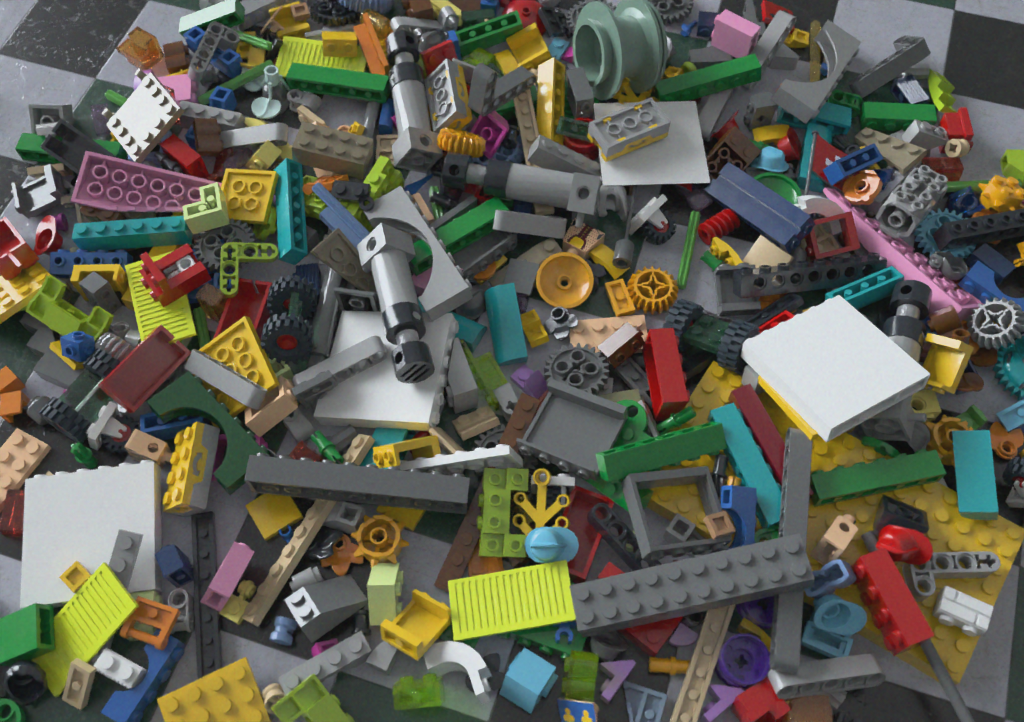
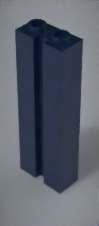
(760, 207)

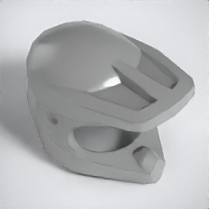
(614, 199)

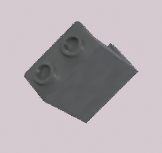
(39, 194)
(727, 302)

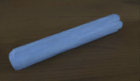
(340, 210)

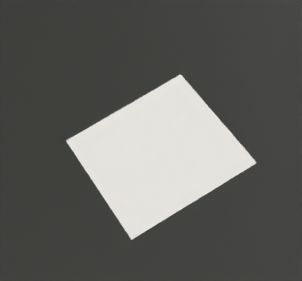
(671, 160)

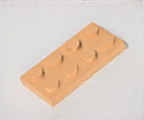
(598, 330)
(18, 460)

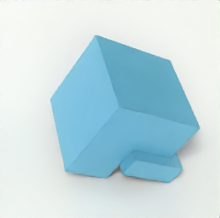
(824, 641)
(528, 680)

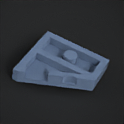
(644, 703)

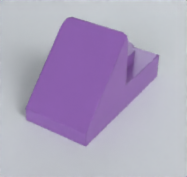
(529, 382)
(618, 672)
(723, 696)

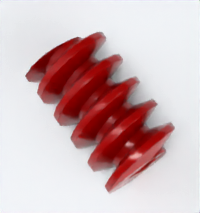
(718, 226)

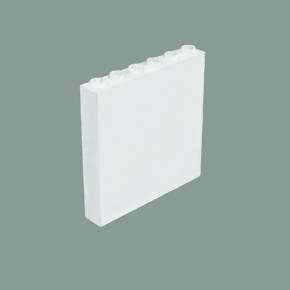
(834, 367)
(375, 395)
(79, 520)

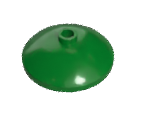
(781, 185)

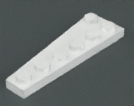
(500, 457)

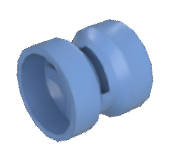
(283, 630)

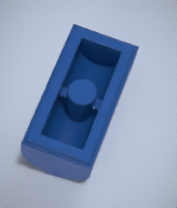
(385, 122)

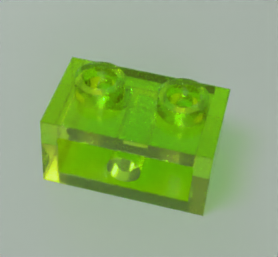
(418, 693)

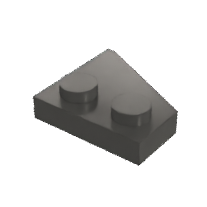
(315, 387)

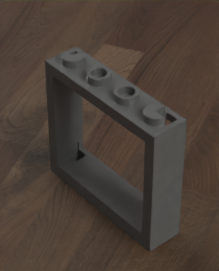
(665, 478)

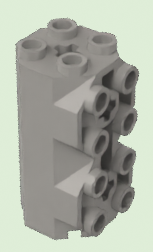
(912, 202)

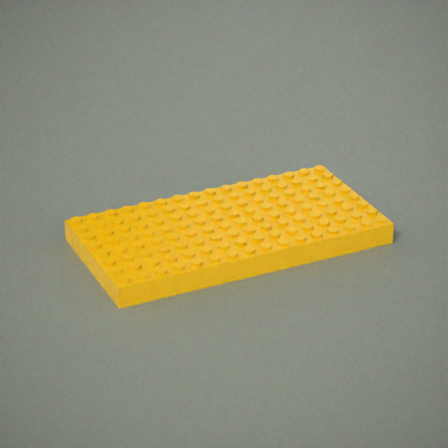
(946, 531)

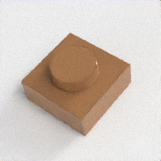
(300, 11)
(719, 525)

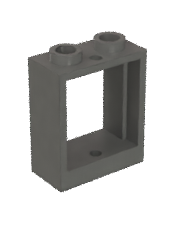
(579, 93)

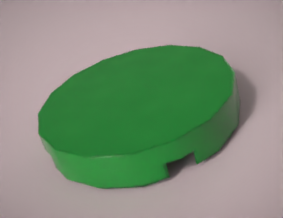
(880, 446)

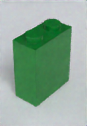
(26, 634)

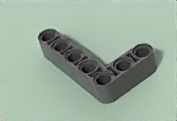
(908, 53)
(490, 94)

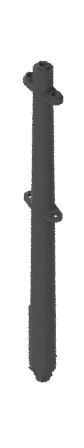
(328, 310)

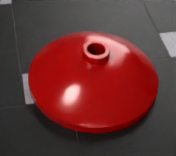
(531, 15)

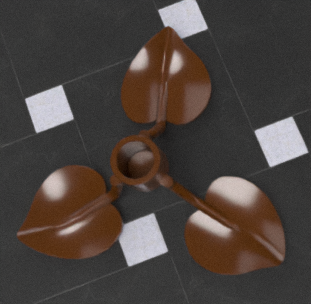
(982, 358)

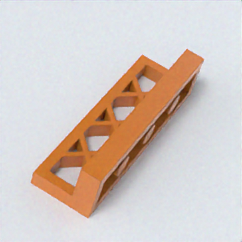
(371, 47)

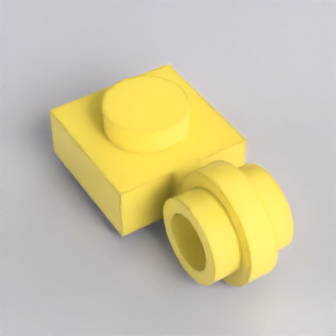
(236, 605)

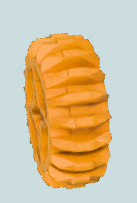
(461, 142)
(662, 285)

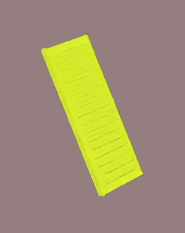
(311, 53)
(174, 317)
(511, 600)
(86, 625)

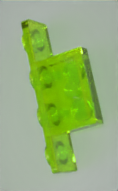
(487, 372)

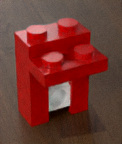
(173, 275)

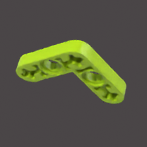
(238, 256)

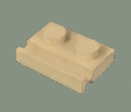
(37, 172)
(475, 422)

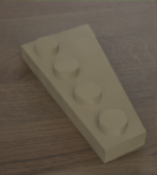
(893, 150)
(344, 259)

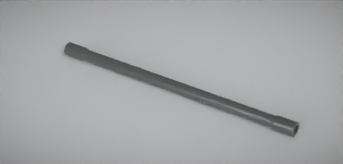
(933, 657)

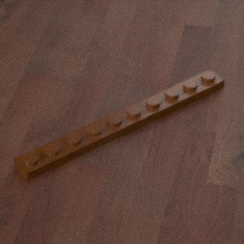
(468, 534)

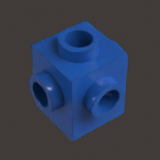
(77, 345)

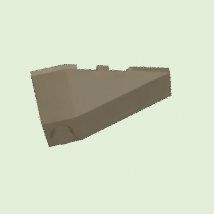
(535, 255)

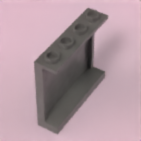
(482, 252)
(572, 429)

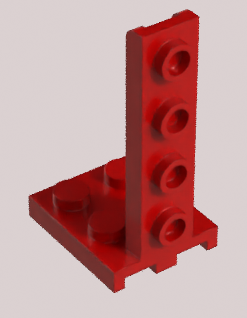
(436, 55)

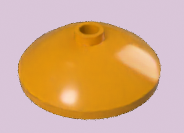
(568, 268)

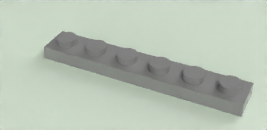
(122, 564)

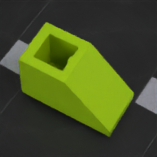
(1013, 164)

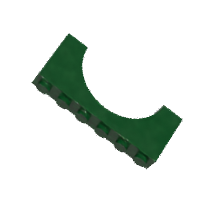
(189, 398)

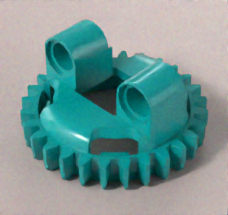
(1011, 373)

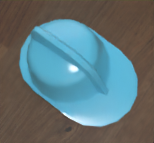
(770, 160)
(551, 544)
(838, 615)

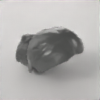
(950, 266)

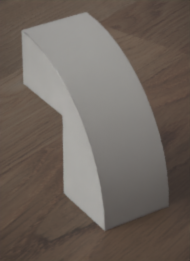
(383, 657)

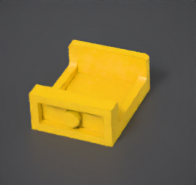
(286, 20)
(339, 44)
(529, 47)
(111, 272)
(945, 363)
(388, 454)
(417, 625)

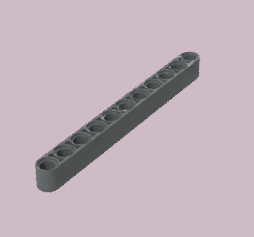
(793, 520)

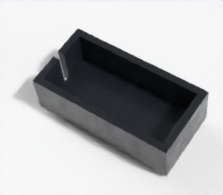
(72, 147)

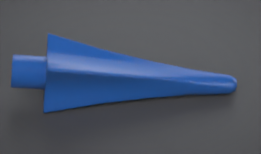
(414, 187)

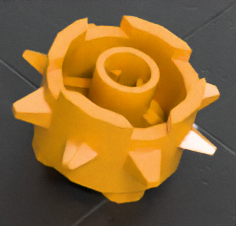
(1002, 194)
(942, 439)
(372, 530)

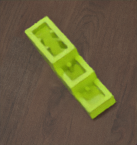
(941, 91)

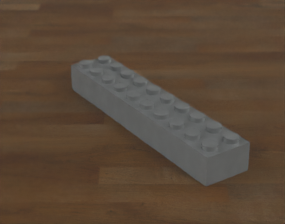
(357, 483)
(692, 585)

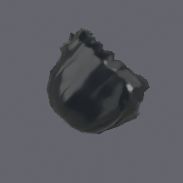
(25, 682)

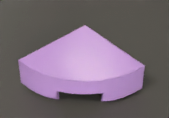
(683, 636)

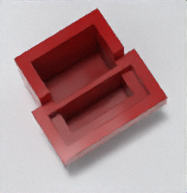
(957, 127)
(760, 704)

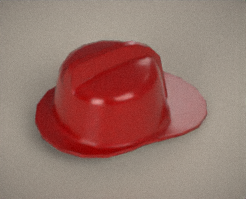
(731, 122)
(790, 145)
(47, 237)
(905, 545)

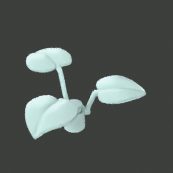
(264, 107)

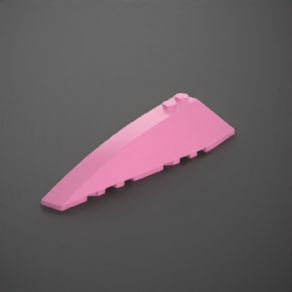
(133, 187)
(910, 264)

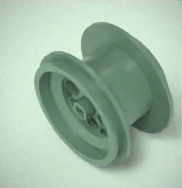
(620, 46)

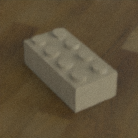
(332, 150)

